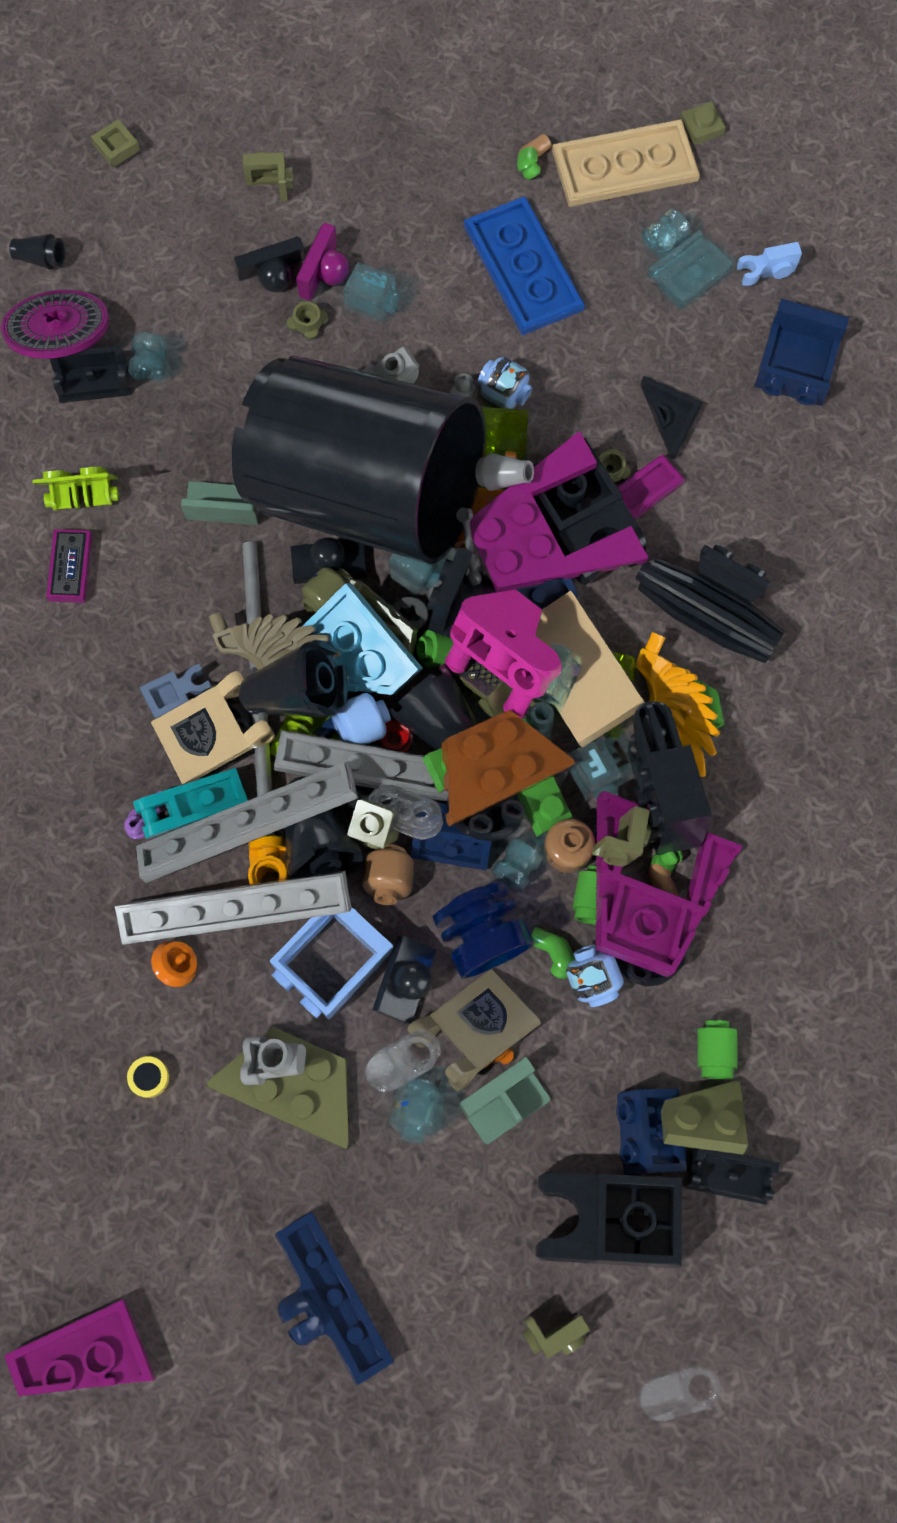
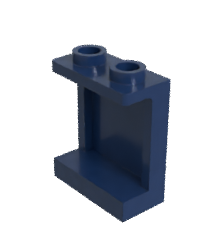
(801, 352)

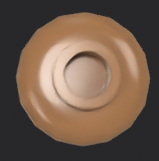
(569, 845)
(388, 874)

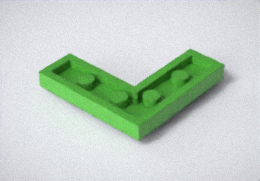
(542, 802)

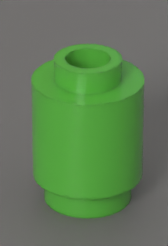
(433, 649)
(585, 896)
(717, 1050)

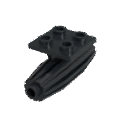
(715, 600)

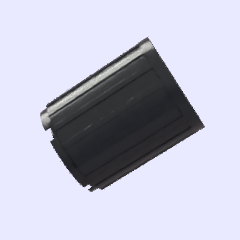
(359, 455)

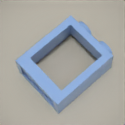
(356, 926)

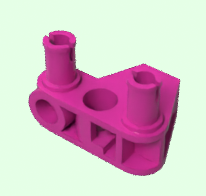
(505, 628)

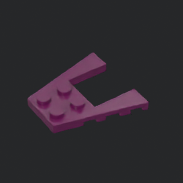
(518, 543)
(646, 922)

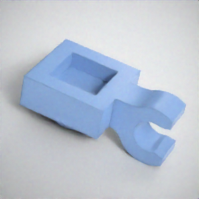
(775, 261)

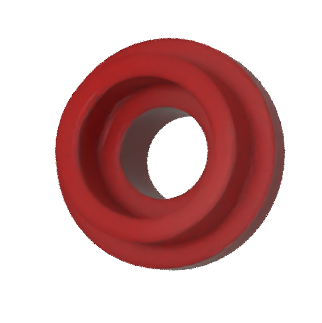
(395, 727)

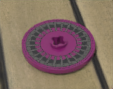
(55, 324)

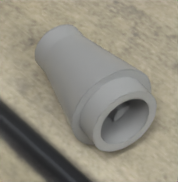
(502, 471)

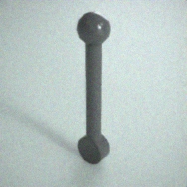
(465, 516)

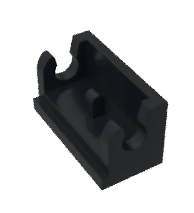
(91, 375)
(731, 1175)

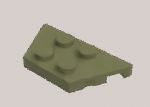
(308, 1101)

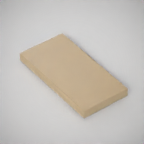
(625, 162)
(602, 689)

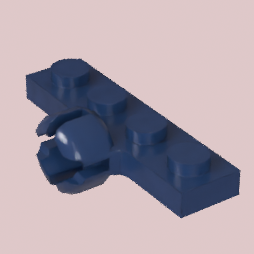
(328, 1302)

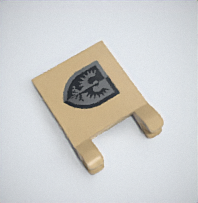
(205, 732)

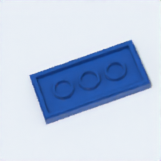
(523, 265)

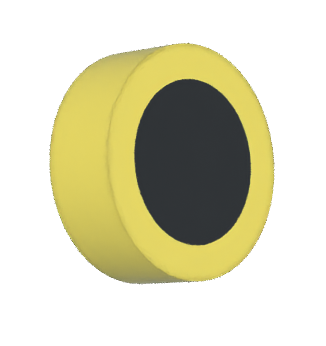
(148, 1077)

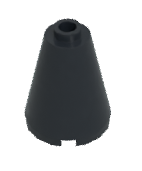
(297, 684)
(435, 709)
(321, 846)

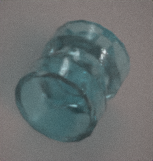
(669, 231)
(148, 355)
(517, 864)

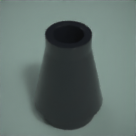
(39, 250)

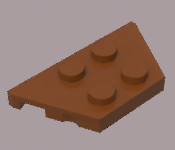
(496, 763)

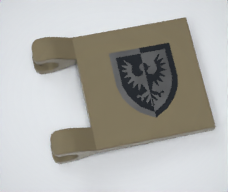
(480, 1024)

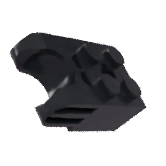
(587, 512)
(667, 781)
(603, 1210)

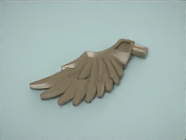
(263, 639)

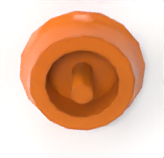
(174, 963)

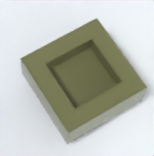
(702, 123)
(115, 143)

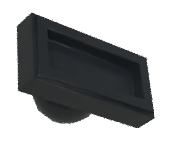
(271, 264)
(327, 553)
(405, 980)

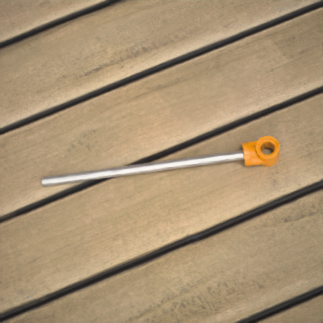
(269, 851)

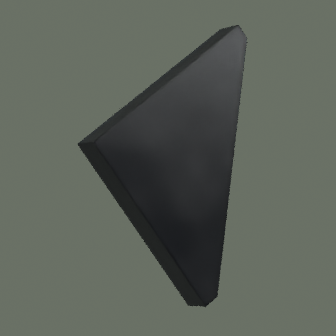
(672, 413)

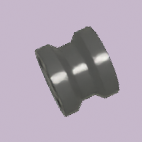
(419, 611)

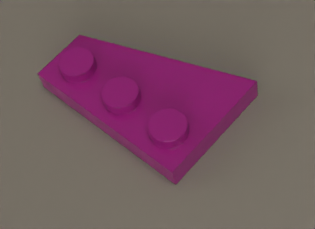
(84, 1354)

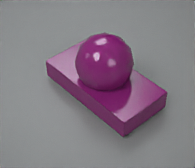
(322, 263)

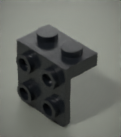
(448, 600)

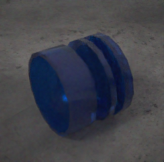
(480, 923)

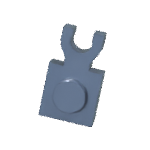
(169, 692)

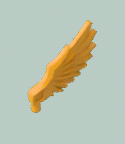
(682, 695)

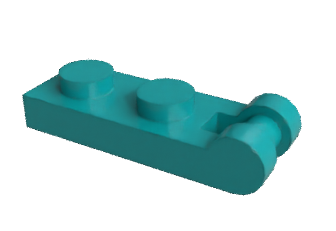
(190, 802)

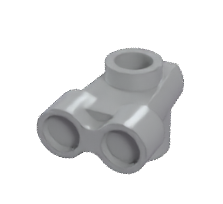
(397, 366)
(270, 1059)

